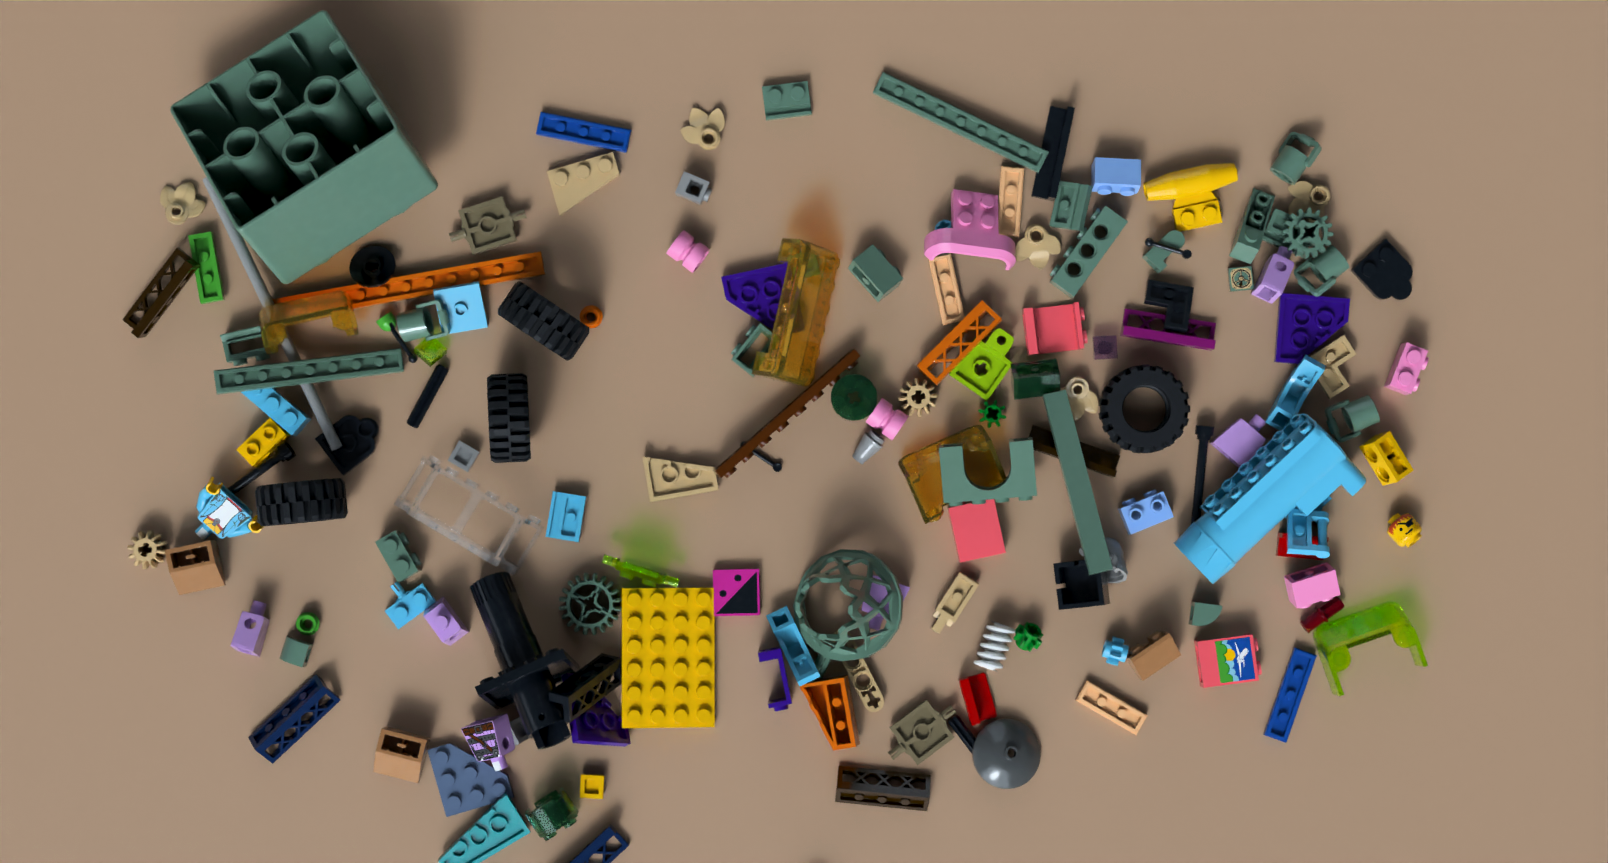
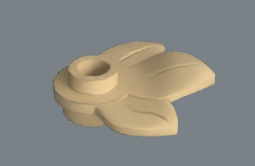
(704, 125)
(181, 199)
(1305, 199)
(1037, 250)
(1080, 401)

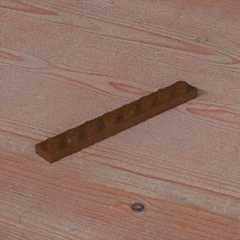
(780, 421)

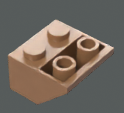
(195, 567)
(1153, 654)
(400, 754)

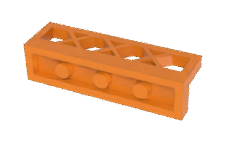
(952, 340)

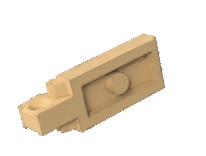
(954, 601)

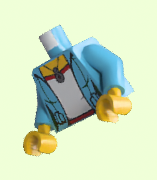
(223, 513)

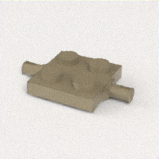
(487, 225)
(921, 732)

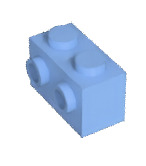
(1116, 176)
(1145, 512)

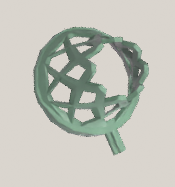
(870, 647)

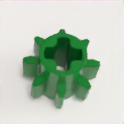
(991, 420)
(1028, 636)

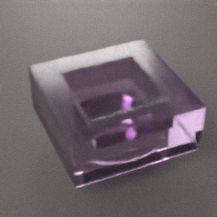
(1105, 347)

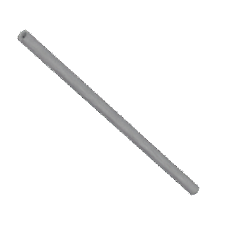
(266, 300)

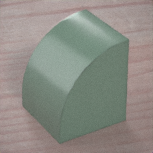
(1203, 613)
(296, 651)

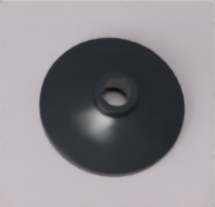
(372, 258)

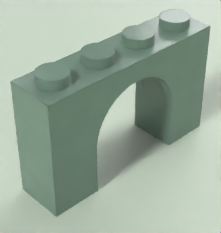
(960, 488)

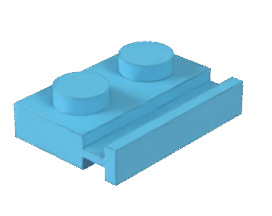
(566, 516)

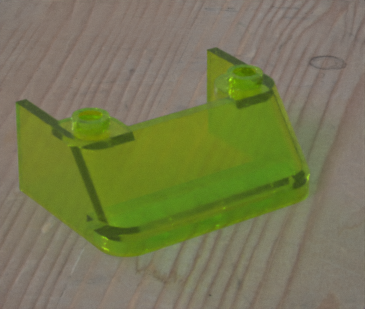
(1339, 635)

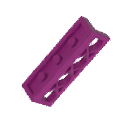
(1165, 337)

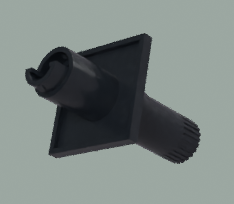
(525, 672)

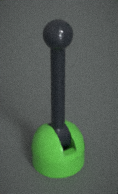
(389, 323)

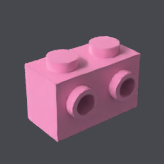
(1406, 369)
(1312, 585)

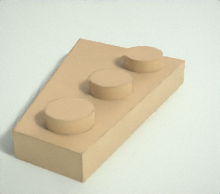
(579, 180)
(677, 479)

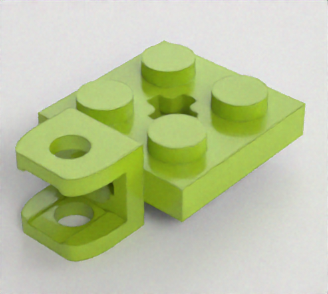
(996, 365)

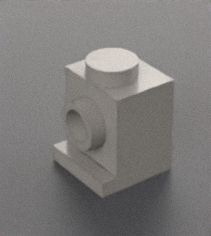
(687, 182)

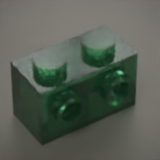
(1035, 380)

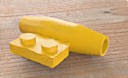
(1191, 188)

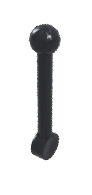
(1186, 254)
(776, 466)

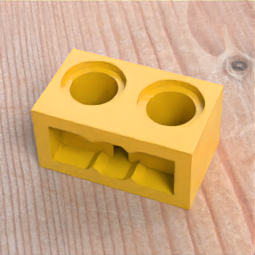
(263, 442)
(1386, 458)

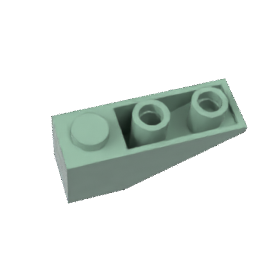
(1252, 226)

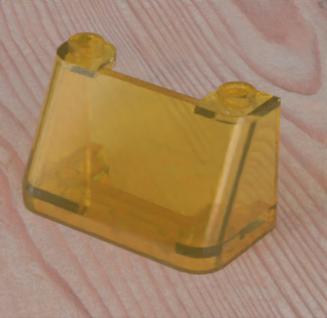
(278, 316)
(923, 469)

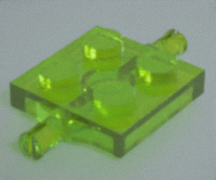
(631, 570)

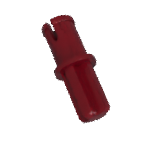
(1322, 614)

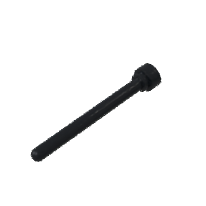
(1203, 434)
(283, 452)

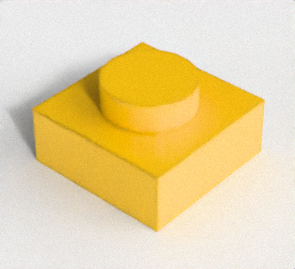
(592, 786)

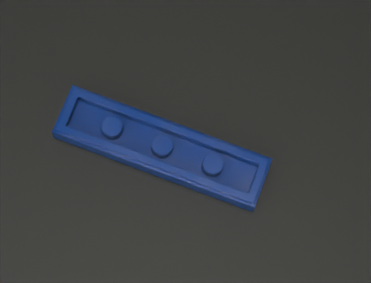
(583, 132)
(1289, 695)

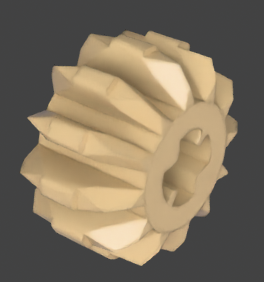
(927, 396)
(138, 549)

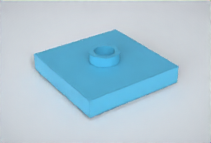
(464, 306)

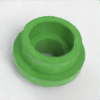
(300, 623)

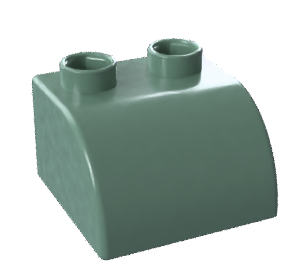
(303, 148)

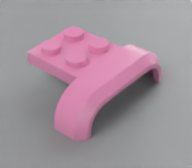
(972, 230)

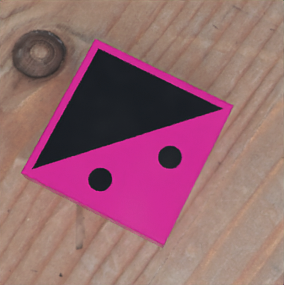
(736, 592)

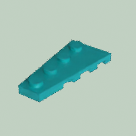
(489, 834)

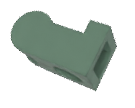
(1156, 255)

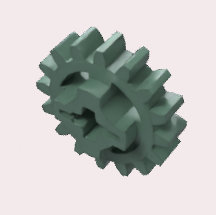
(1313, 239)

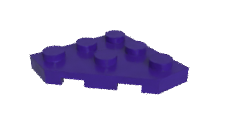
(757, 292)
(1306, 323)
(598, 725)

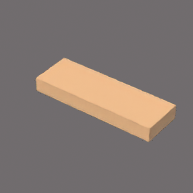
(1010, 200)
(946, 289)
(1111, 707)

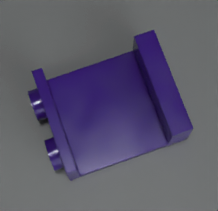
(776, 653)

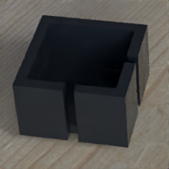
(1081, 588)

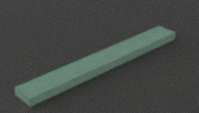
(960, 122)
(308, 371)
(1077, 482)

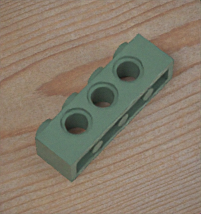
(1113, 226)

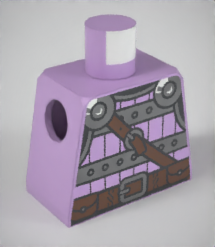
(490, 739)

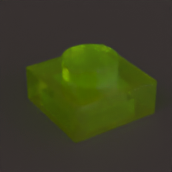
(430, 351)

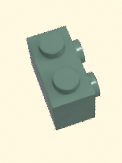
(875, 273)
(398, 555)

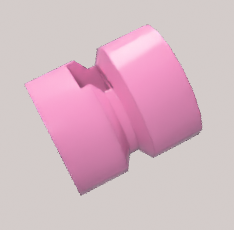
(689, 252)
(887, 419)

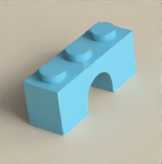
(279, 409)

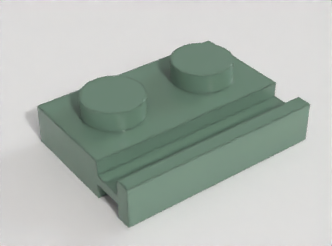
(786, 100)
(1071, 206)
(1274, 227)

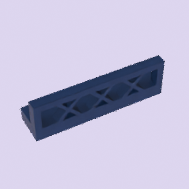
(290, 715)
(601, 841)

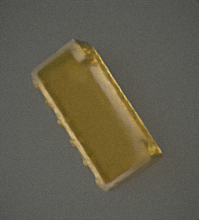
(799, 313)

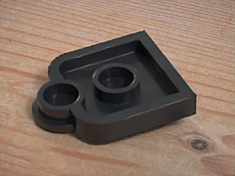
(1385, 272)
(356, 440)

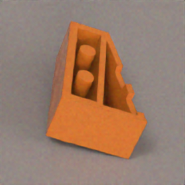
(834, 709)

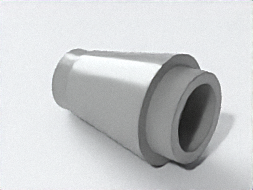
(868, 446)

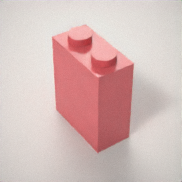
(976, 530)

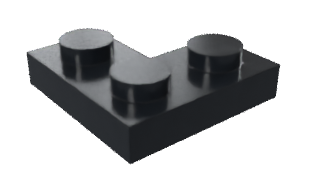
(1176, 300)

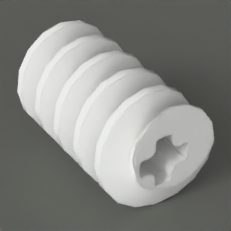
(995, 646)

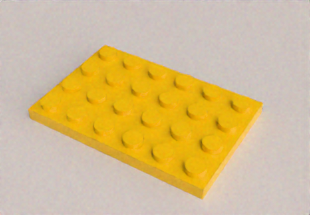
(667, 657)

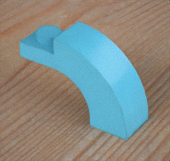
(1294, 392)
(793, 646)

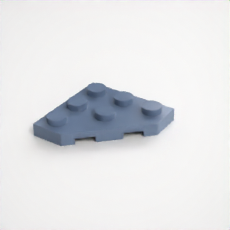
(465, 781)

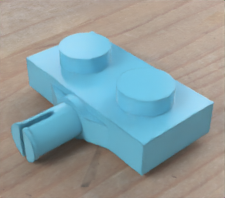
(409, 603)

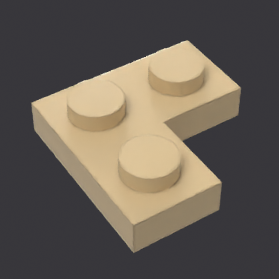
(1332, 356)

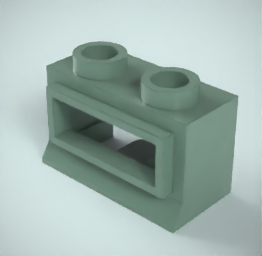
(238, 336)
(740, 349)

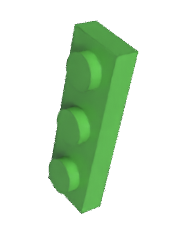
(208, 273)

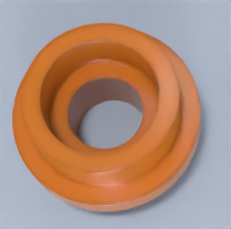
(591, 309)

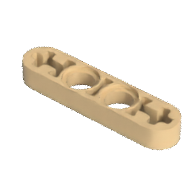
(857, 670)

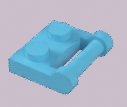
(1300, 533)

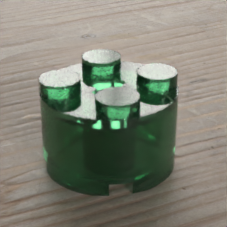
(866, 393)
(552, 813)

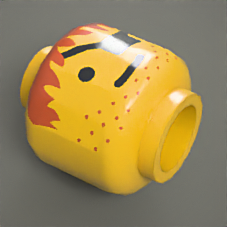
(1404, 530)

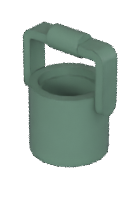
(1292, 162)
(1326, 267)
(419, 323)
(1357, 415)

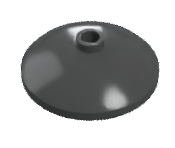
(992, 757)

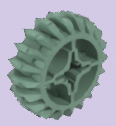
(607, 612)

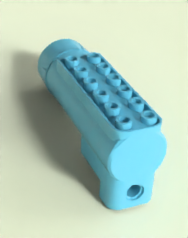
(1289, 472)

